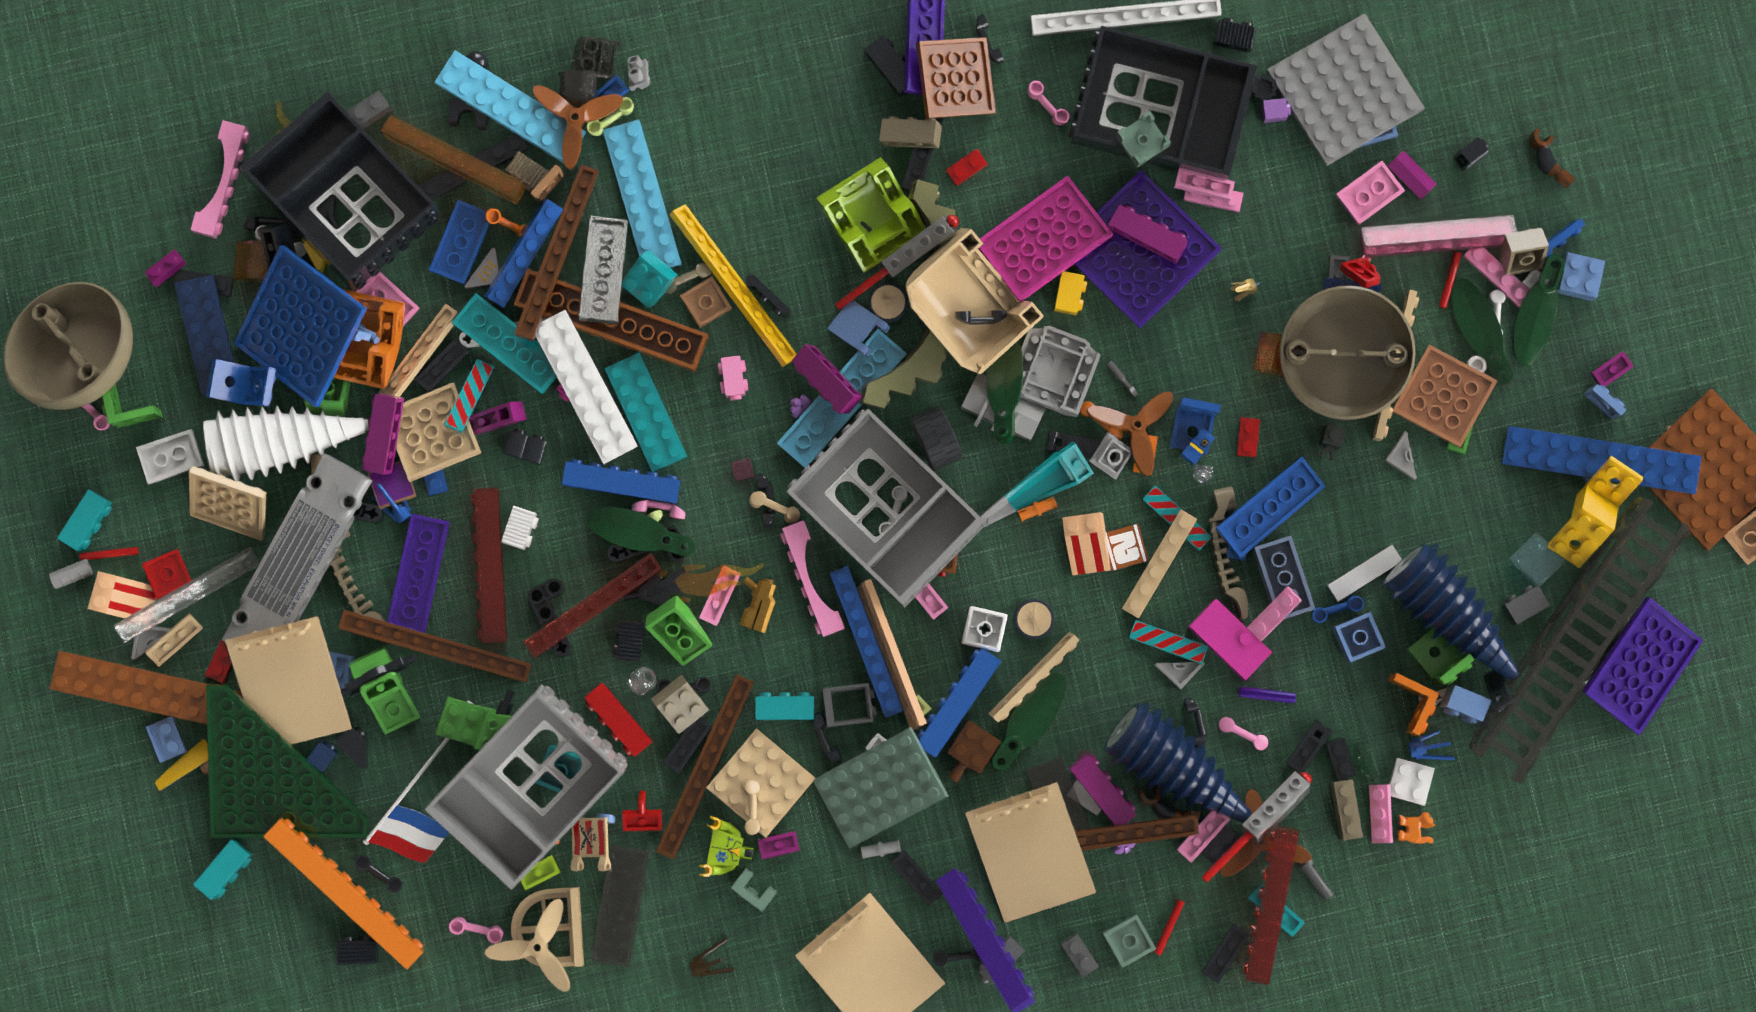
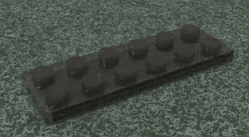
(603, 270)
(620, 906)

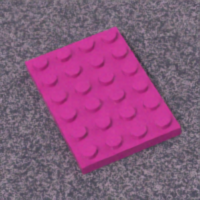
(1044, 238)

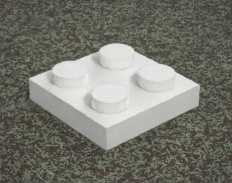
(1410, 781)

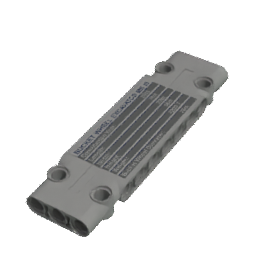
(301, 549)

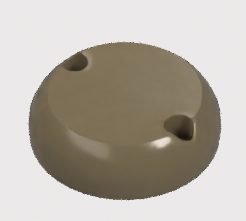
(68, 346)
(1347, 352)

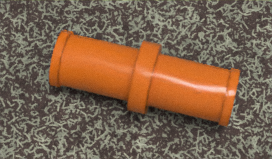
(1037, 508)

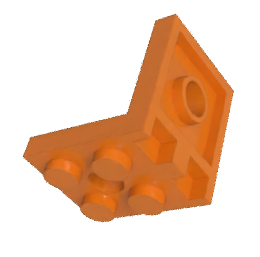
(1425, 707)

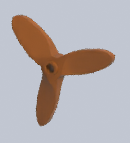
(590, 111)
(1139, 440)
(1251, 850)

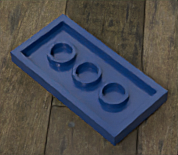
(460, 243)

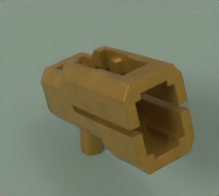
(761, 592)

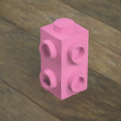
(734, 384)

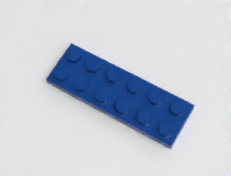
(1270, 507)

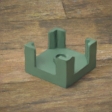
(1142, 139)
(751, 894)
(1129, 940)

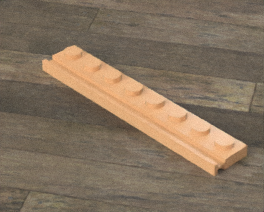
(891, 655)

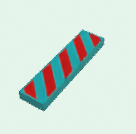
(469, 396)
(1168, 511)
(1168, 642)

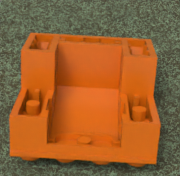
(371, 362)

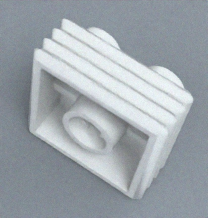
(995, 622)

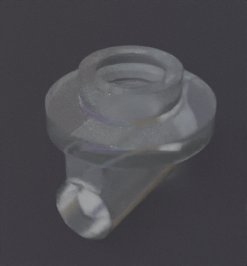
(1202, 473)

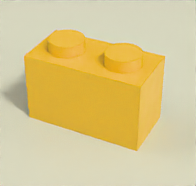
(1069, 293)

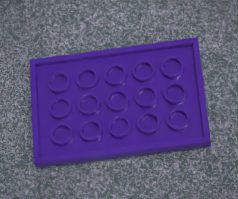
(1642, 666)

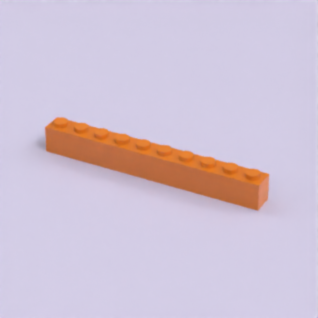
(344, 892)

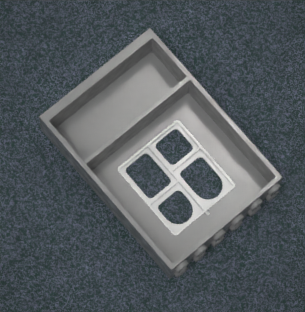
(920, 537)
(497, 816)

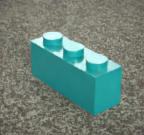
(85, 521)
(785, 706)
(223, 869)

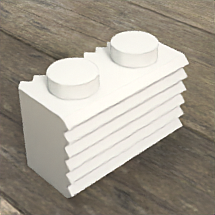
(519, 528)

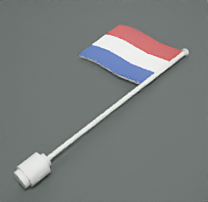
(409, 830)

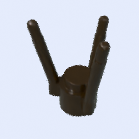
(700, 967)

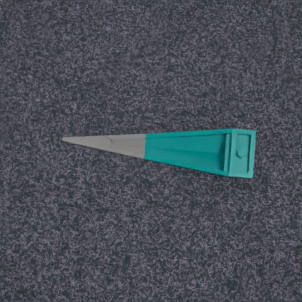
(1054, 475)

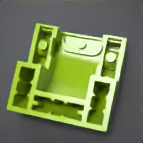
(878, 201)

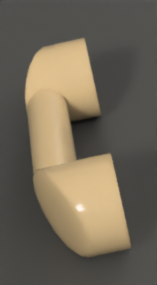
(758, 499)
(752, 826)

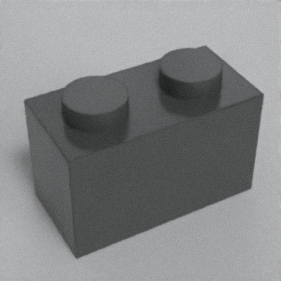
(370, 110)
(1525, 605)
(1079, 955)

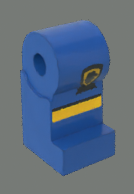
(1197, 447)

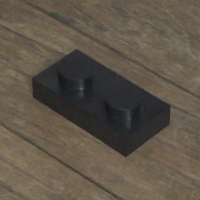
(1340, 759)
(1220, 844)

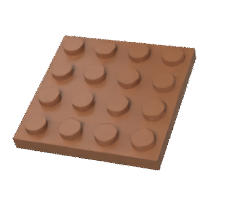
(1444, 396)

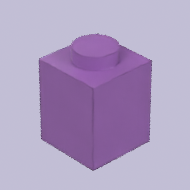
(1275, 110)

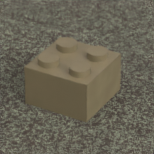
(1523, 251)
(680, 704)

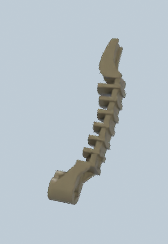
(1225, 500)
(348, 592)

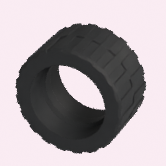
(936, 438)

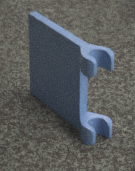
(855, 324)

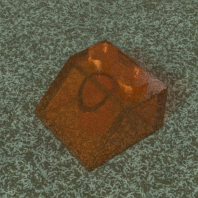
(250, 261)
(1268, 354)

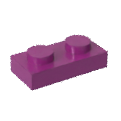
(165, 268)
(1612, 369)
(778, 845)

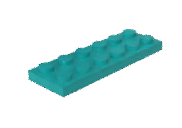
(497, 336)
(646, 412)

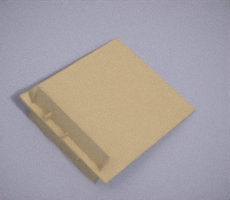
(290, 680)
(1030, 852)
(869, 963)

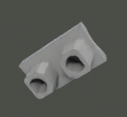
(638, 73)

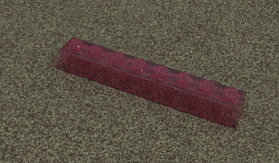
(1435, 236)

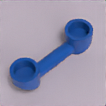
(1353, 602)

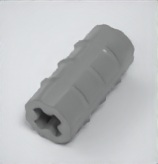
(71, 574)

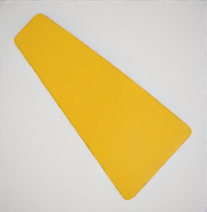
(187, 763)

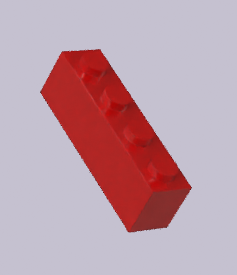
(618, 719)

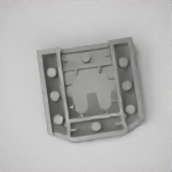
(1057, 369)

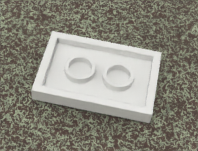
(169, 456)

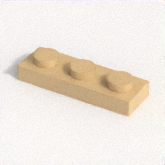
(174, 639)

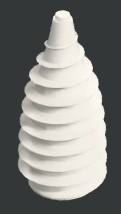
(271, 440)

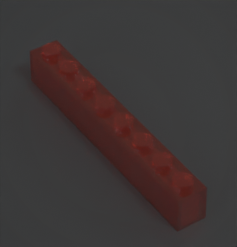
(490, 566)
(592, 606)
(1272, 904)

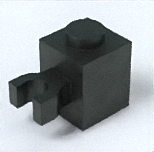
(1332, 439)

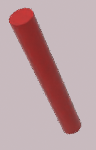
(1450, 280)
(109, 553)
(1169, 927)

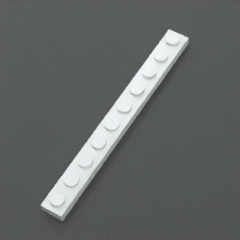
(1124, 16)

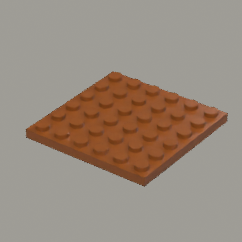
(1726, 469)

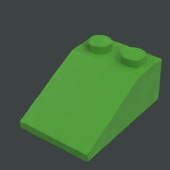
(334, 401)
(678, 630)

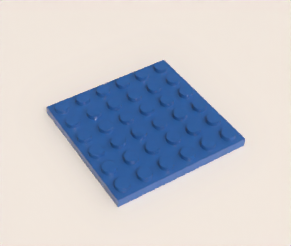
(300, 325)

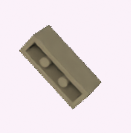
(910, 132)
(1346, 809)

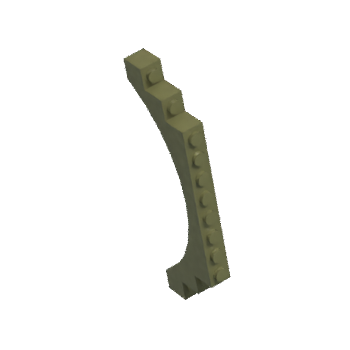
(926, 358)

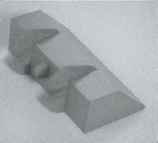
(1026, 413)

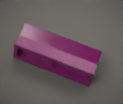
(1412, 174)

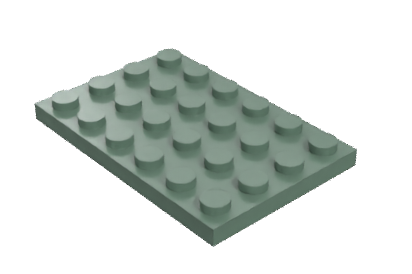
(880, 787)

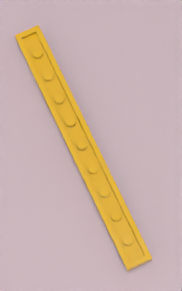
(733, 285)

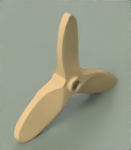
(544, 932)

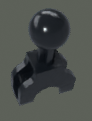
(459, 107)

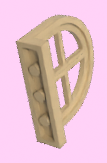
(574, 922)

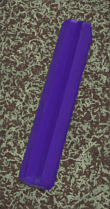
(1264, 694)

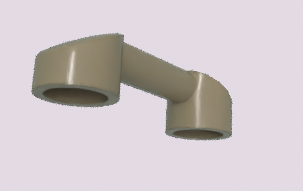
(701, 271)

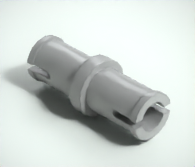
(880, 849)

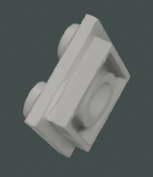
(1102, 460)

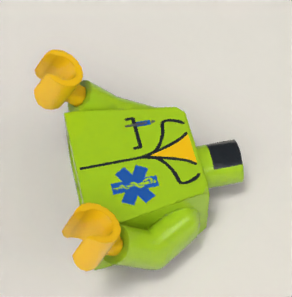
(725, 849)

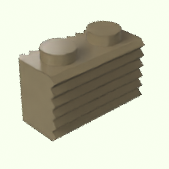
(526, 171)

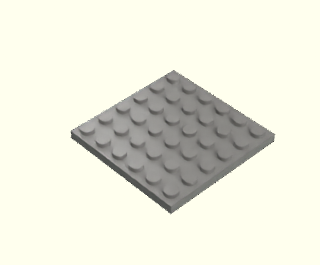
(1345, 89)

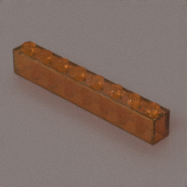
(453, 159)

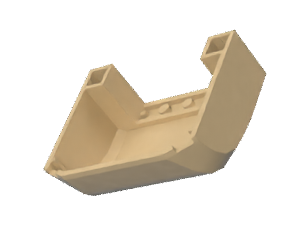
(964, 280)

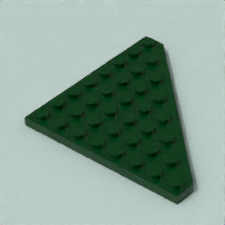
(264, 778)

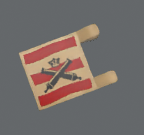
(590, 840)

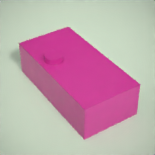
(1229, 639)

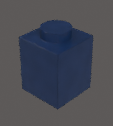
(323, 755)

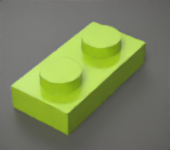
(540, 872)

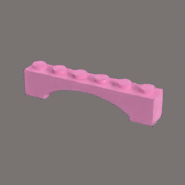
(209, 219)
(797, 537)

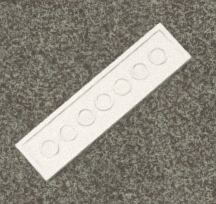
(584, 387)

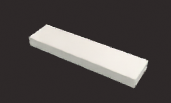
(1364, 573)

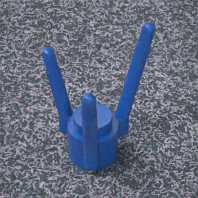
(399, 513)
(1419, 748)

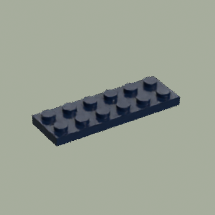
(204, 326)

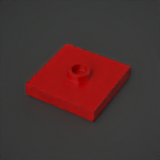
(166, 573)

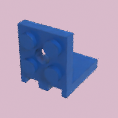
(249, 384)
(1192, 414)

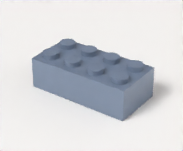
(1280, 569)

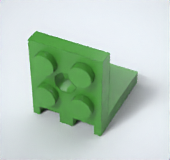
(114, 412)
(1444, 666)

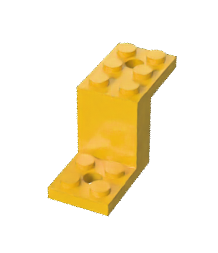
(1595, 512)

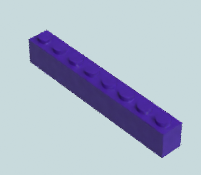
(985, 941)

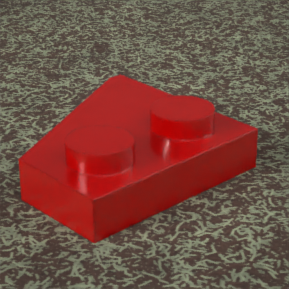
(1361, 271)

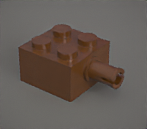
(972, 750)

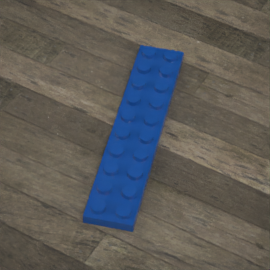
(1586, 456)

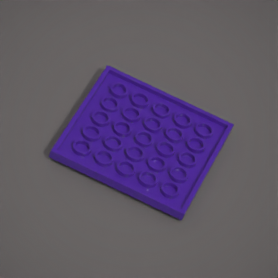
(1134, 276)

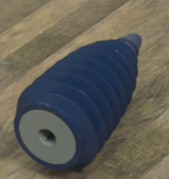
(1448, 607)
(1172, 762)

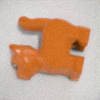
(1413, 832)

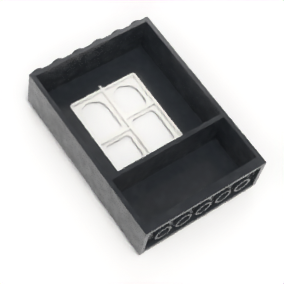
(1206, 109)
(313, 162)

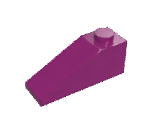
(497, 417)

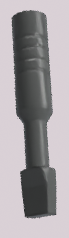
(1120, 376)

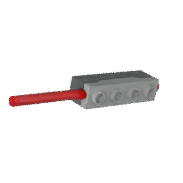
(907, 254)
(1267, 816)

